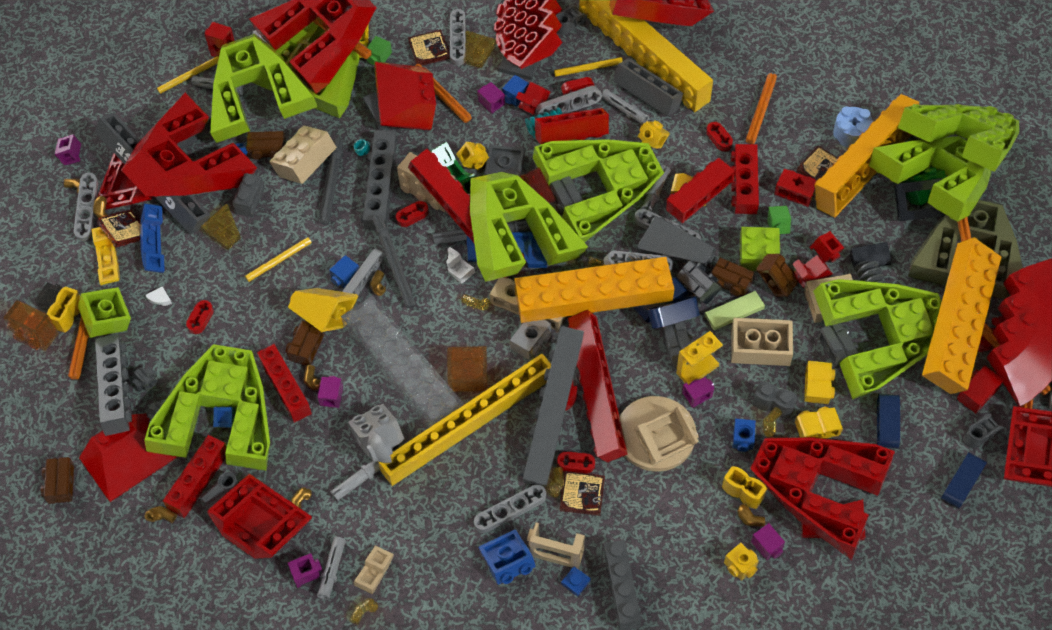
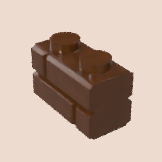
(265, 143)
(777, 275)
(733, 277)
(304, 344)
(58, 480)

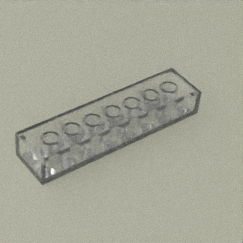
(401, 362)

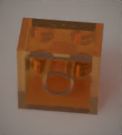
(30, 325)
(467, 368)

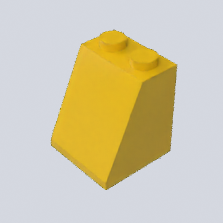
(322, 307)

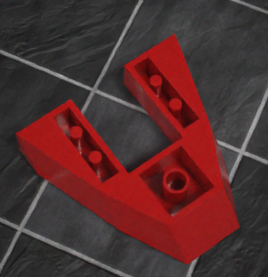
(663, 11)
(324, 57)
(163, 168)
(792, 468)

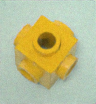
(653, 133)
(472, 155)
(741, 562)

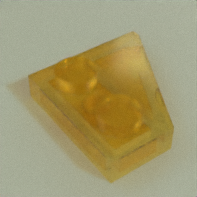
(478, 48)

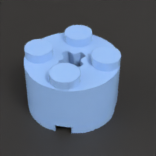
(850, 124)

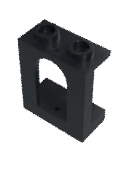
(901, 205)

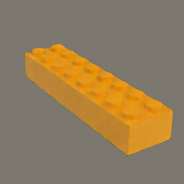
(852, 168)
(594, 289)
(962, 316)

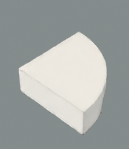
(159, 297)

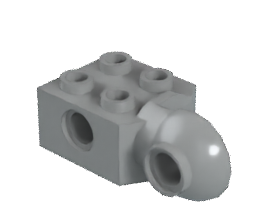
(377, 433)

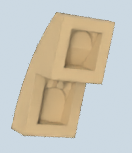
(374, 569)

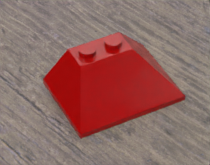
(405, 95)
(119, 188)
(1030, 447)
(121, 459)
(257, 518)

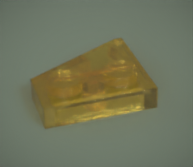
(222, 228)

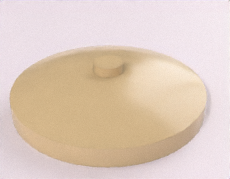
(644, 411)

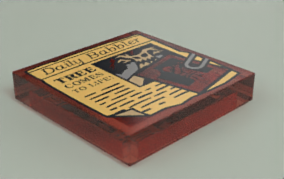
(429, 47)
(817, 163)
(121, 228)
(582, 493)

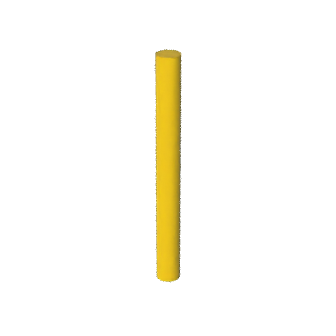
(586, 67)
(188, 75)
(278, 259)

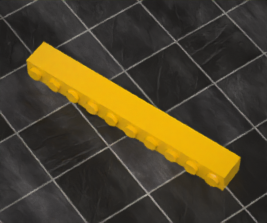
(465, 420)

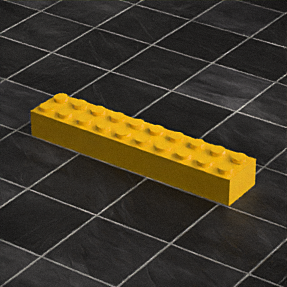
(652, 52)

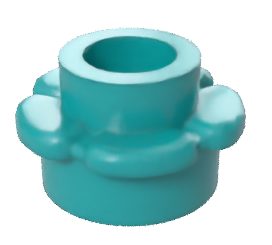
(362, 147)

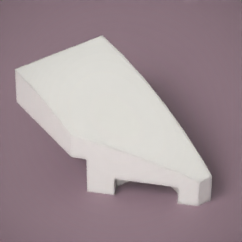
(458, 267)

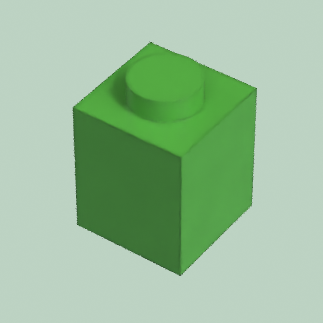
(379, 49)
(779, 218)

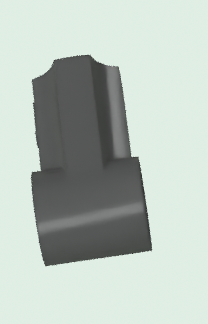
(219, 489)

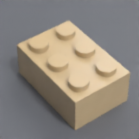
(303, 154)
(412, 185)
(762, 341)

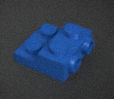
(507, 557)

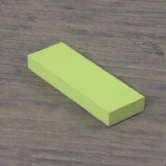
(737, 308)

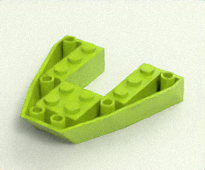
(246, 62)
(336, 95)
(986, 130)
(623, 167)
(952, 195)
(508, 198)
(906, 317)
(218, 379)

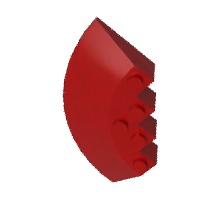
(527, 30)
(1026, 335)

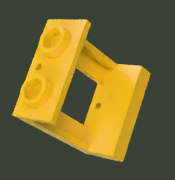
(698, 358)

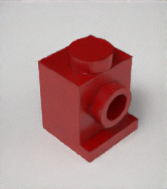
(827, 247)

